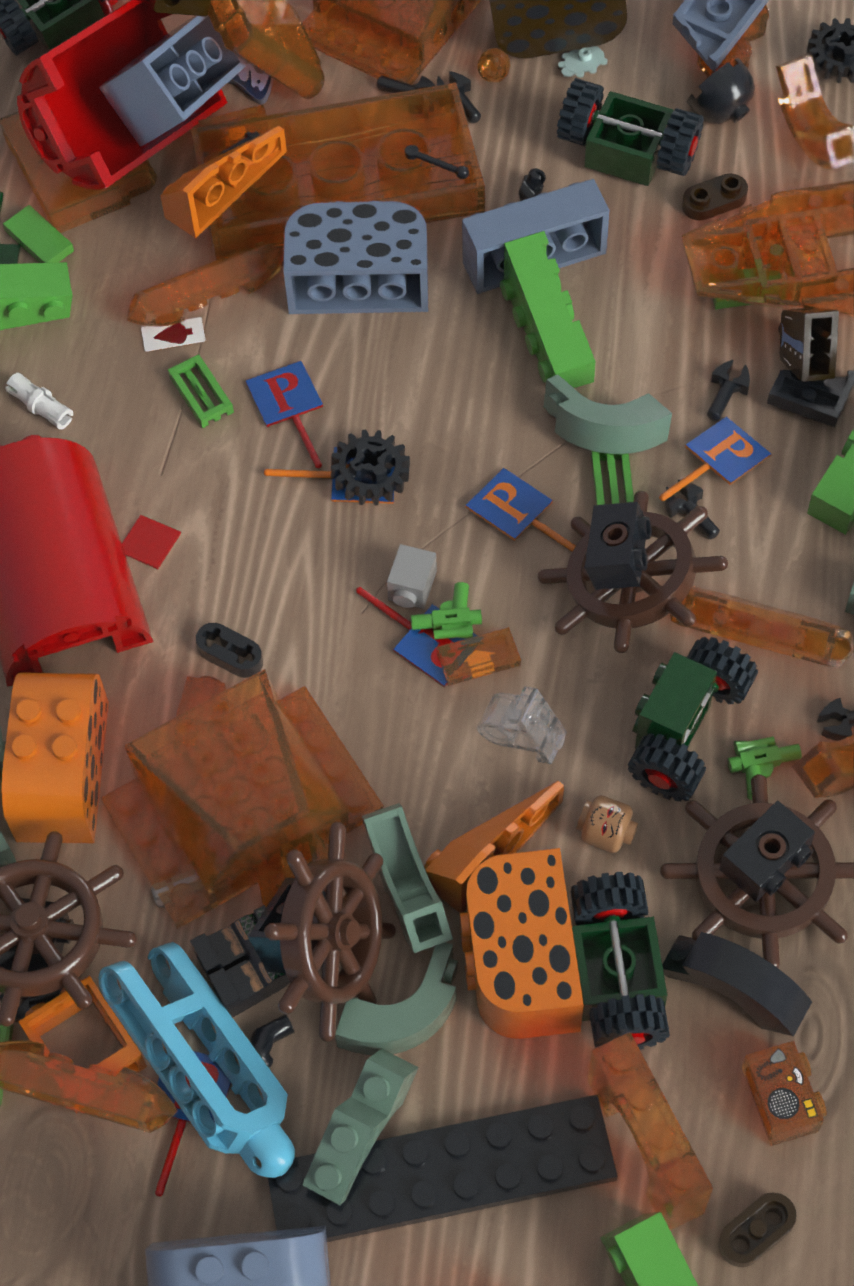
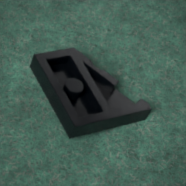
(812, 399)

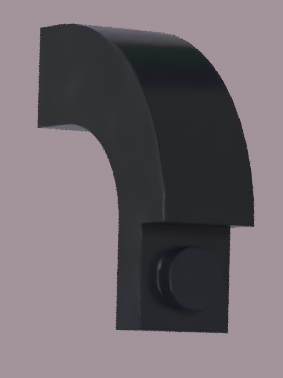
(743, 977)

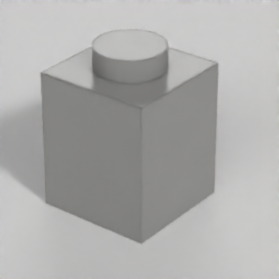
(411, 577)

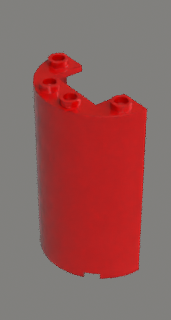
(69, 115)
(60, 557)

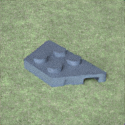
(715, 25)

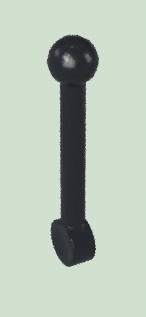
(412, 153)

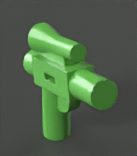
(452, 619)
(760, 758)

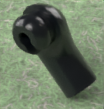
(532, 184)
(266, 1035)

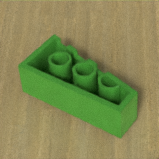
(34, 293)
(834, 495)
(647, 1253)

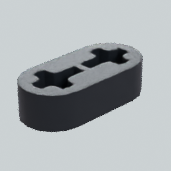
(234, 644)

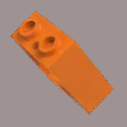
(48, 1015)

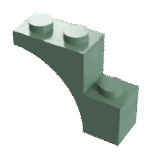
(406, 880)
(358, 1124)

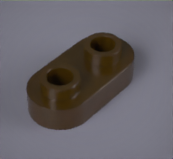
(719, 196)
(756, 1231)

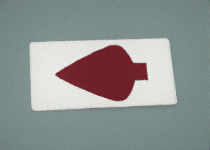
(179, 334)

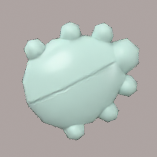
(582, 61)

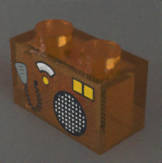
(784, 1093)

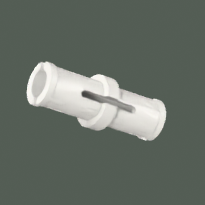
(39, 400)

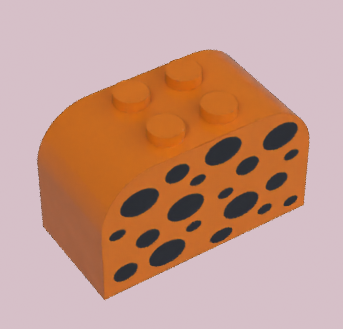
(54, 756)
(522, 946)

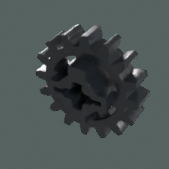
(833, 49)
(369, 469)

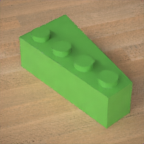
(545, 312)

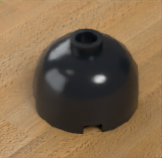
(725, 94)

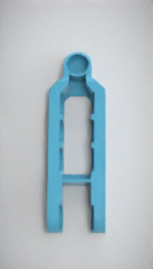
(197, 1005)

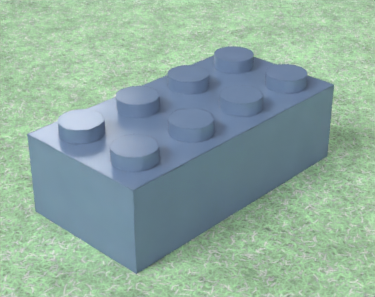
(572, 220)

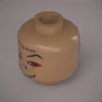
(607, 824)

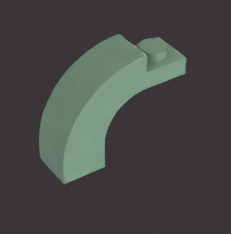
(606, 427)
(402, 1025)

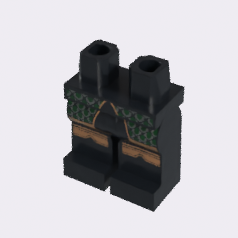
(235, 966)

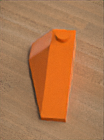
(212, 187)
(500, 835)

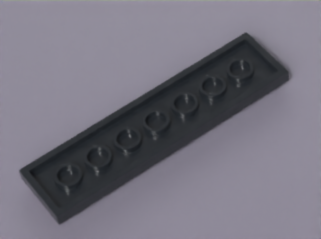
(457, 1170)

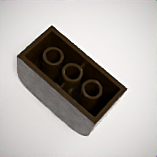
(555, 26)

